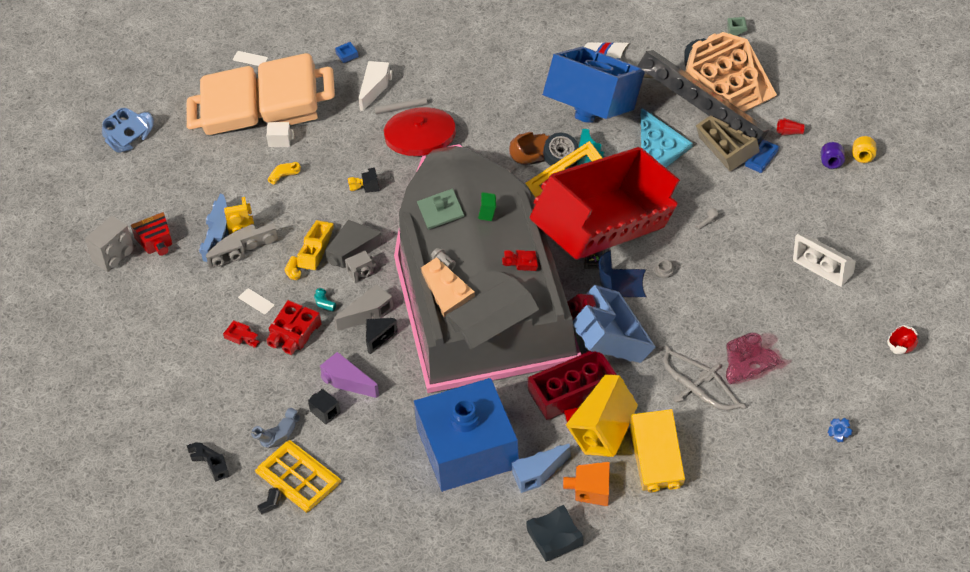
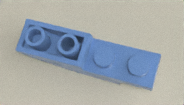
(217, 226)

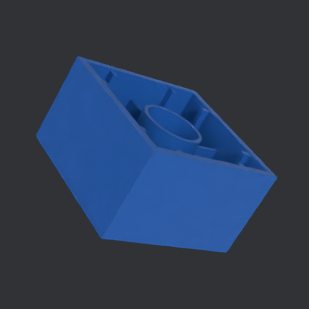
(593, 83)
(466, 434)

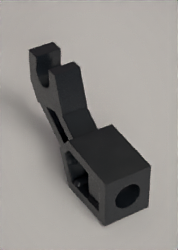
(203, 453)

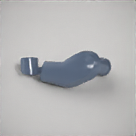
(279, 434)

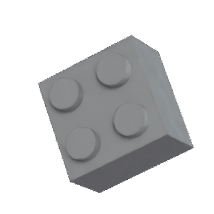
(109, 243)

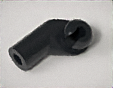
(272, 502)

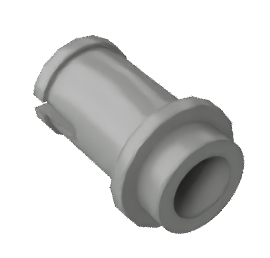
(446, 260)

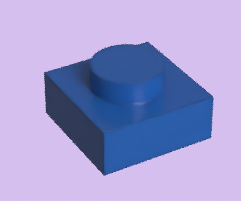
(346, 52)

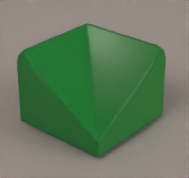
(488, 206)

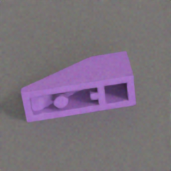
(346, 376)

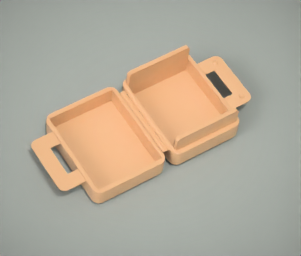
(279, 94)

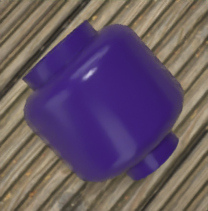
(832, 155)

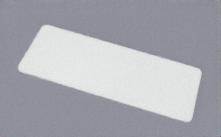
(249, 58)
(256, 301)

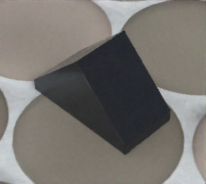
(379, 331)

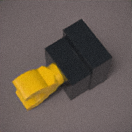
(369, 181)

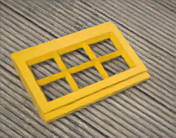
(288, 491)

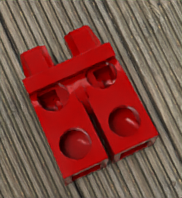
(293, 327)

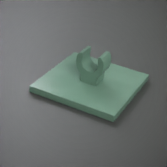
(440, 209)

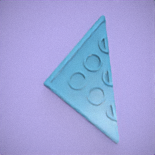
(661, 140)

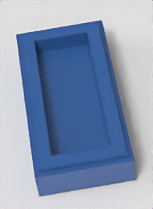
(763, 158)

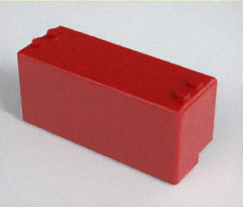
(605, 202)

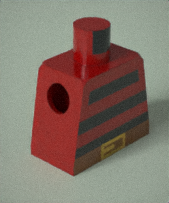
(153, 234)

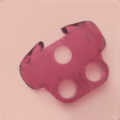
(745, 352)

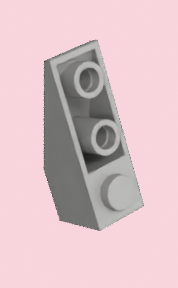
(371, 305)

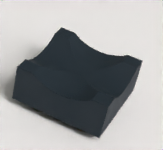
(554, 533)

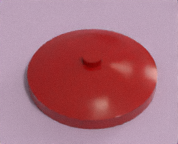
(419, 131)

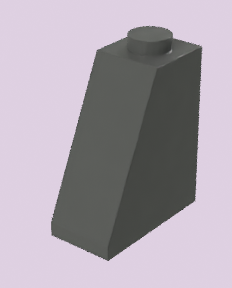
(350, 241)

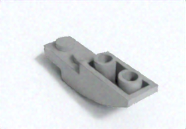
(235, 244)

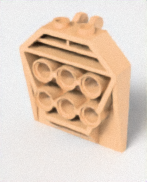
(722, 51)

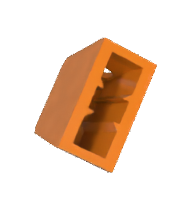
(590, 483)

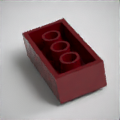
(568, 383)

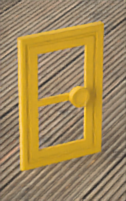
(587, 149)

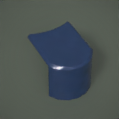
(626, 281)

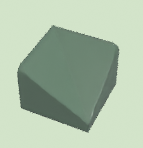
(736, 25)

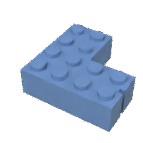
(612, 327)

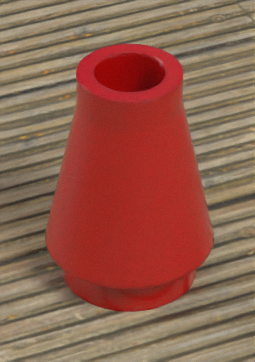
(789, 127)

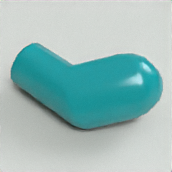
(321, 300)

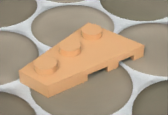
(446, 286)

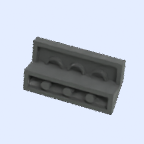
(492, 312)

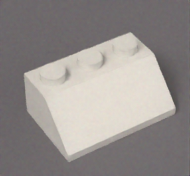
(823, 259)

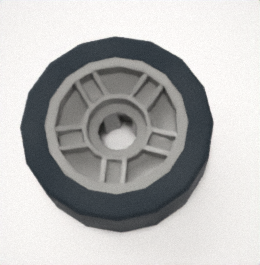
(558, 142)

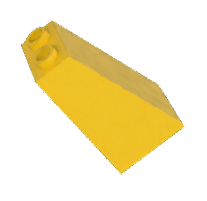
(603, 417)
(657, 450)

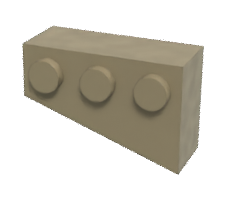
(727, 143)

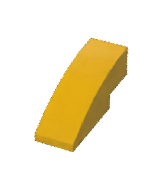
(314, 245)

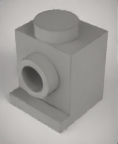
(360, 266)

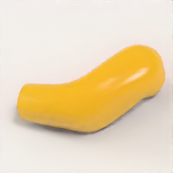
(284, 170)

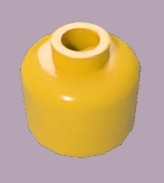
(864, 149)

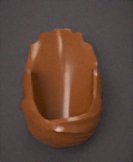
(527, 147)

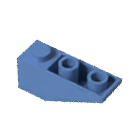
(537, 469)

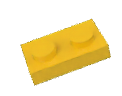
(238, 216)

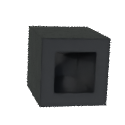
(324, 406)

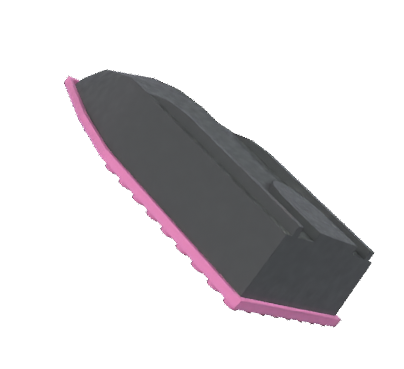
(478, 249)

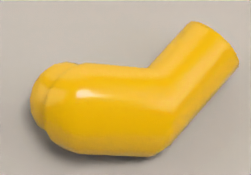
(291, 269)

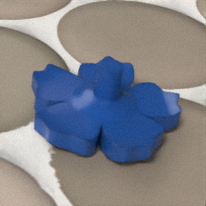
(840, 429)

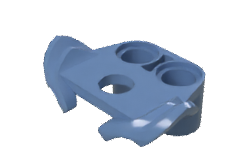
(139, 123)

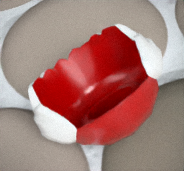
(903, 340)

